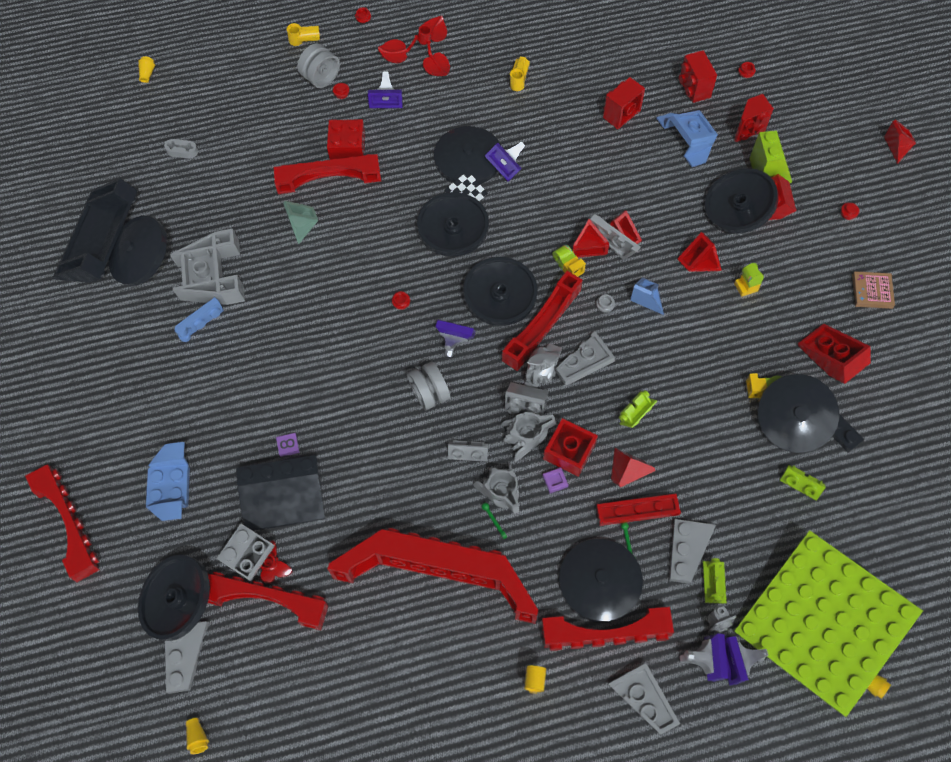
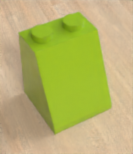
(769, 155)

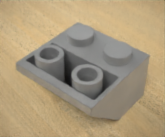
(525, 399)
(245, 552)

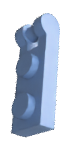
(198, 319)

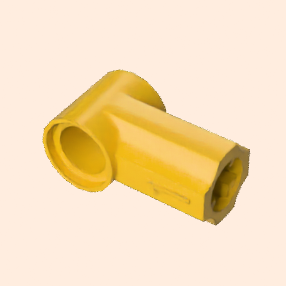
(298, 34)
(519, 73)
(535, 679)

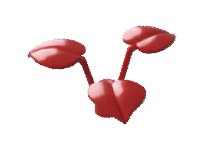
(434, 30)

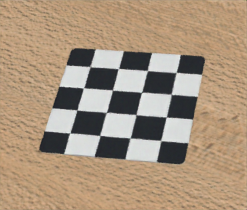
(468, 185)

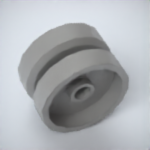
(318, 65)
(428, 385)

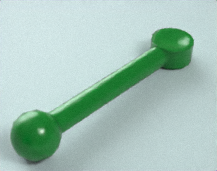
(485, 506)
(625, 526)

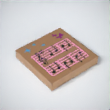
(873, 290)

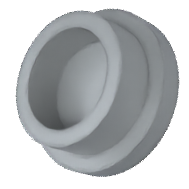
(605, 303)

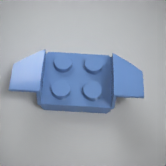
(695, 131)
(168, 482)

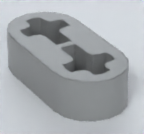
(181, 148)

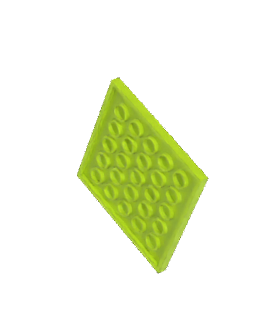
(828, 622)

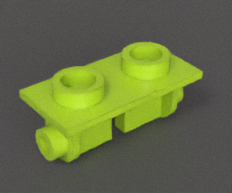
(632, 415)
(807, 485)
(714, 581)

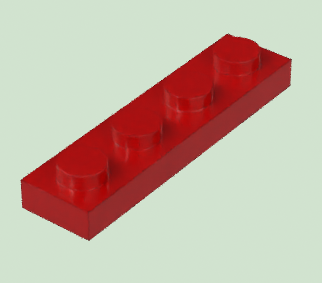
(638, 509)

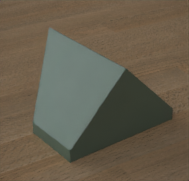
(301, 218)

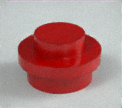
(363, 15)
(747, 70)
(341, 90)
(849, 211)
(401, 300)

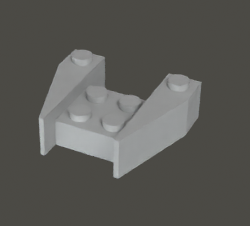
(203, 269)

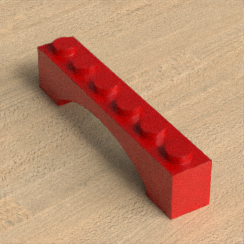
(292, 176)
(526, 342)
(79, 559)
(309, 610)
(560, 633)

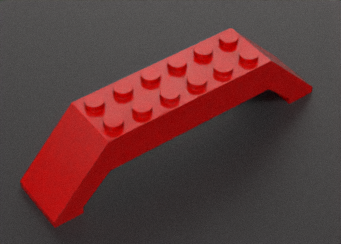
(438, 560)

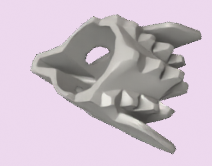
(542, 365)
(527, 431)
(501, 488)

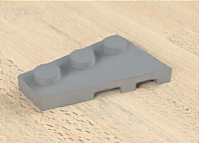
(617, 241)
(587, 359)
(688, 547)
(182, 658)
(646, 698)

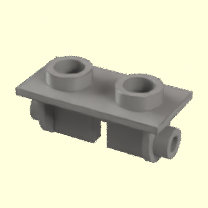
(461, 451)
(720, 620)

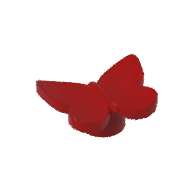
(273, 567)

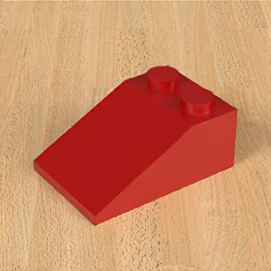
(836, 352)

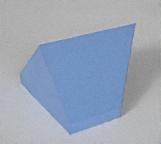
(647, 294)

